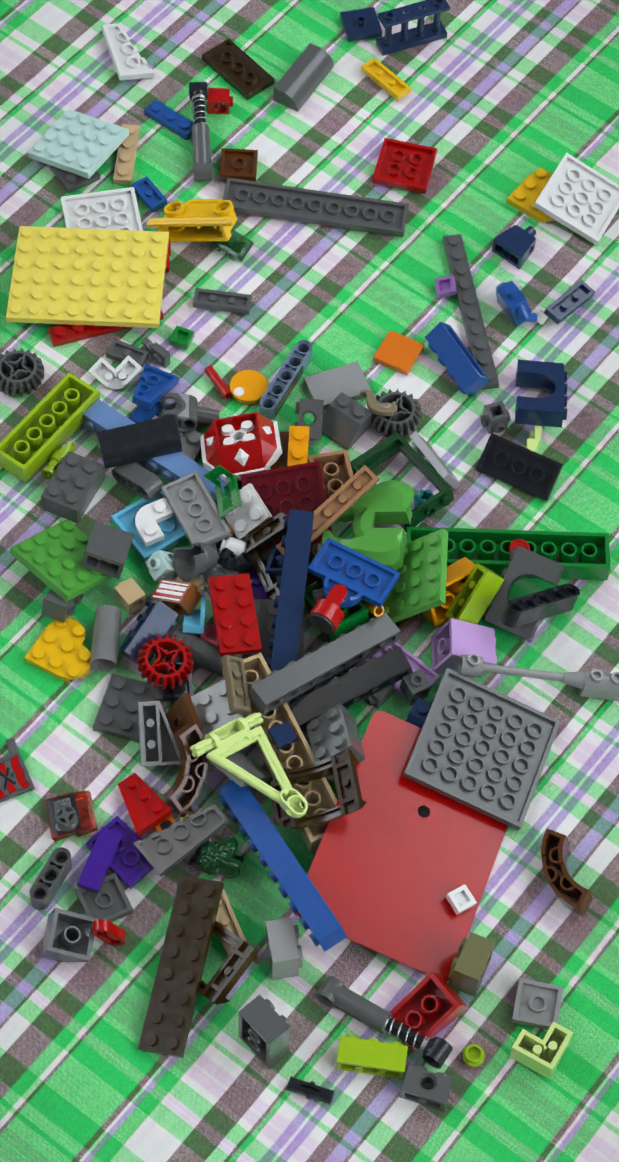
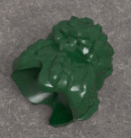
(220, 858)

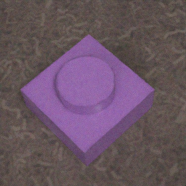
(445, 286)

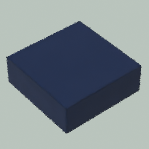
(282, 735)

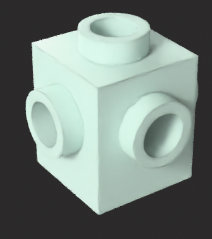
(161, 566)

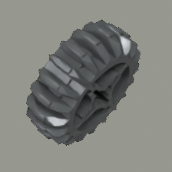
(20, 377)
(405, 419)

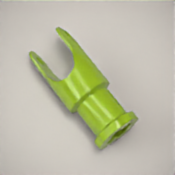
(56, 459)

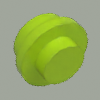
(473, 1055)

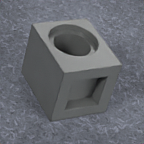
(415, 686)

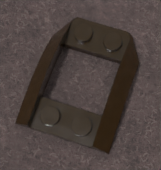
(261, 538)
(346, 783)
(231, 969)

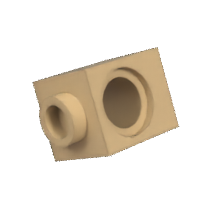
(130, 595)

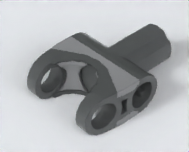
(187, 412)

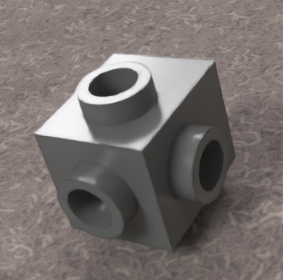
(495, 417)

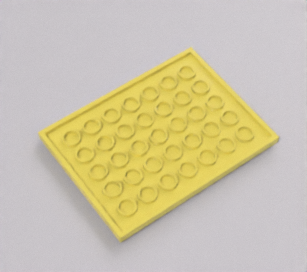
(88, 277)

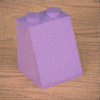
(460, 638)

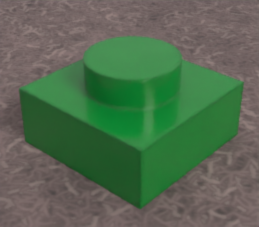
(181, 337)

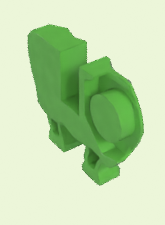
(382, 504)

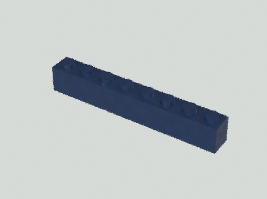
(292, 589)

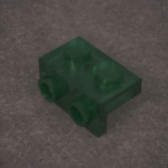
(235, 248)

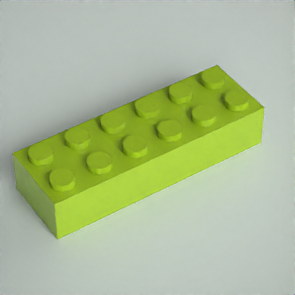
(47, 427)

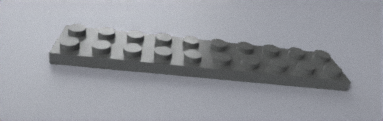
(317, 207)

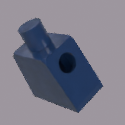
(515, 245)

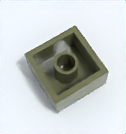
(471, 963)

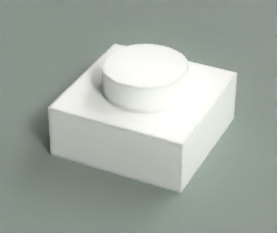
(461, 899)

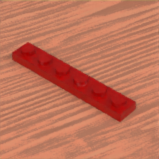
(68, 333)

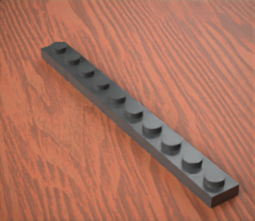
(470, 307)

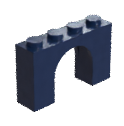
(547, 410)

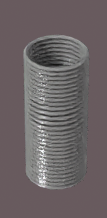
(105, 637)

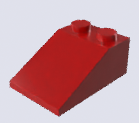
(429, 1007)

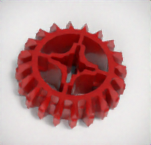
(153, 672)

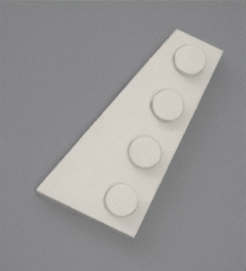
(124, 55)

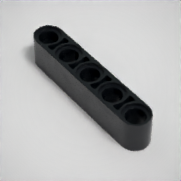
(540, 605)

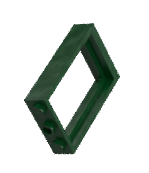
(390, 447)

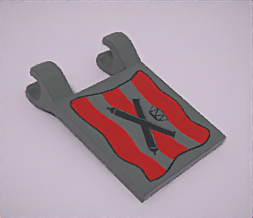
(13, 774)

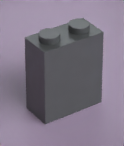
(107, 550)

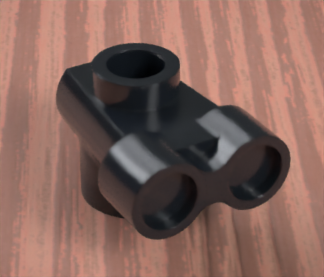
(239, 564)

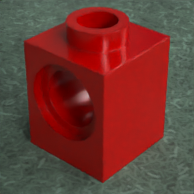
(219, 101)

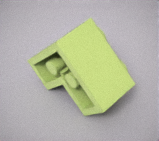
(542, 1054)

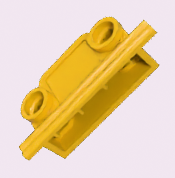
(197, 220)

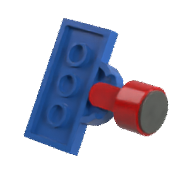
(347, 581)

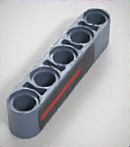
(286, 379)

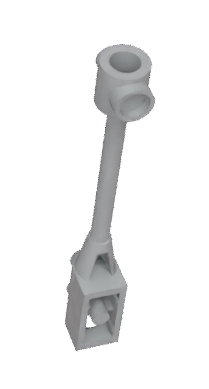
(591, 683)

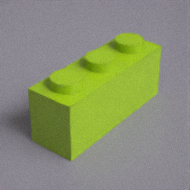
(475, 595)
(372, 1057)

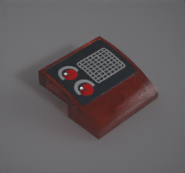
(83, 805)

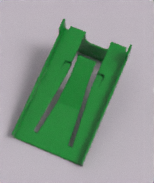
(224, 502)

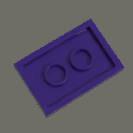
(128, 861)

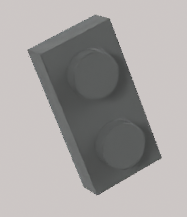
(120, 350)

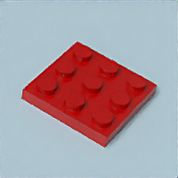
(404, 165)

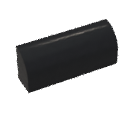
(139, 441)

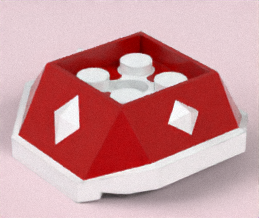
(241, 444)

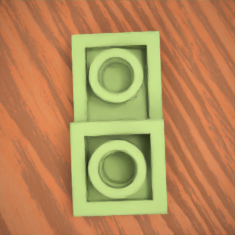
(534, 438)

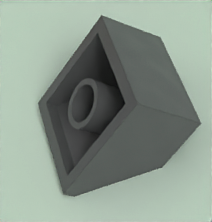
(346, 421)
(68, 937)

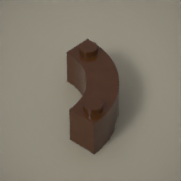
(191, 770)
(554, 861)

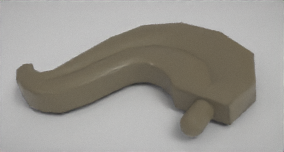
(374, 406)

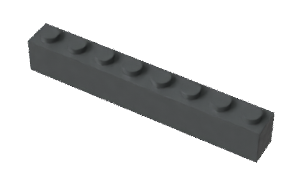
(323, 663)

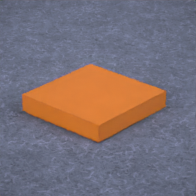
(398, 352)

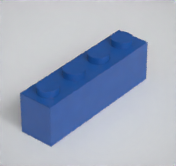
(457, 359)

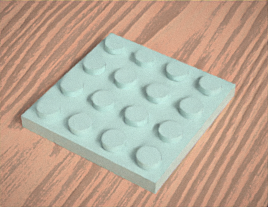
(78, 143)

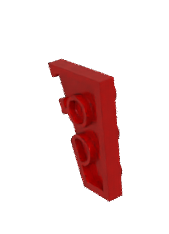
(143, 804)

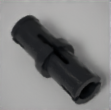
(310, 1090)

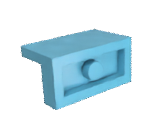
(195, 622)

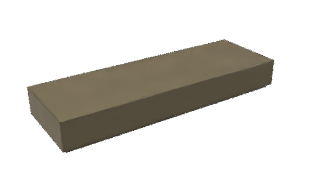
(236, 685)

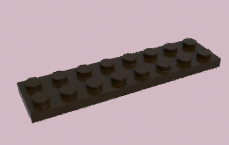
(181, 967)

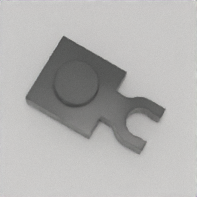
(158, 353)

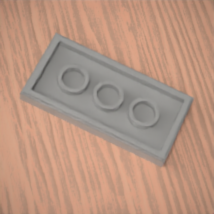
(195, 510)

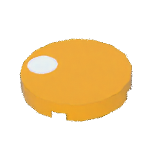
(248, 386)

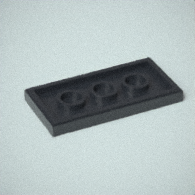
(519, 466)

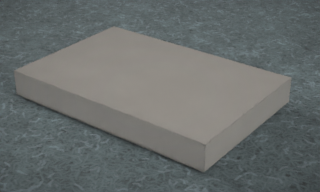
(331, 383)
(245, 763)

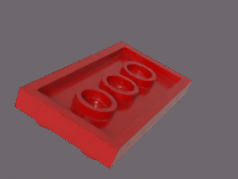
(234, 614)

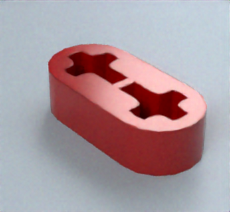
(109, 932)

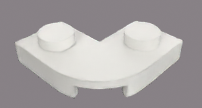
(116, 378)
(147, 520)

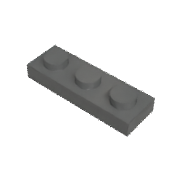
(222, 301)

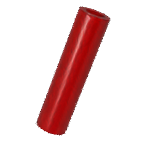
(218, 382)

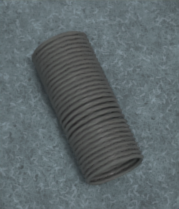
(205, 654)

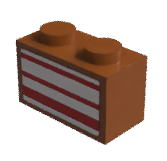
(177, 595)

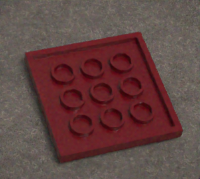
(289, 488)

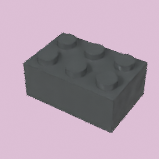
(73, 487)
(333, 734)
(264, 1030)

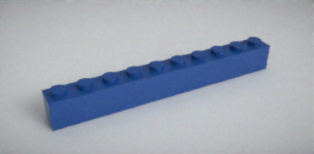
(282, 865)

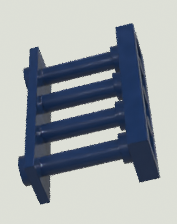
(416, 36)

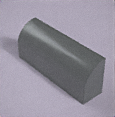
(303, 77)

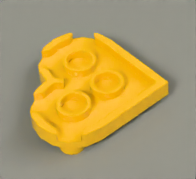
(527, 193)
(61, 651)

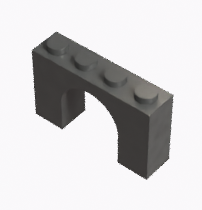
(522, 564)

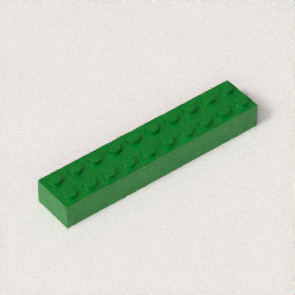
(582, 553)

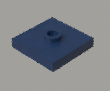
(361, 24)

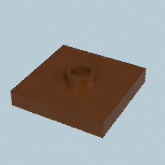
(238, 164)
(182, 713)

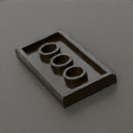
(238, 69)

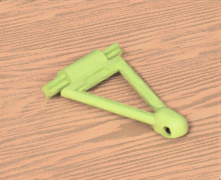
(236, 736)

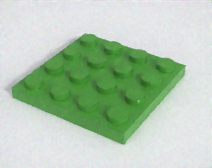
(57, 558)
(421, 577)

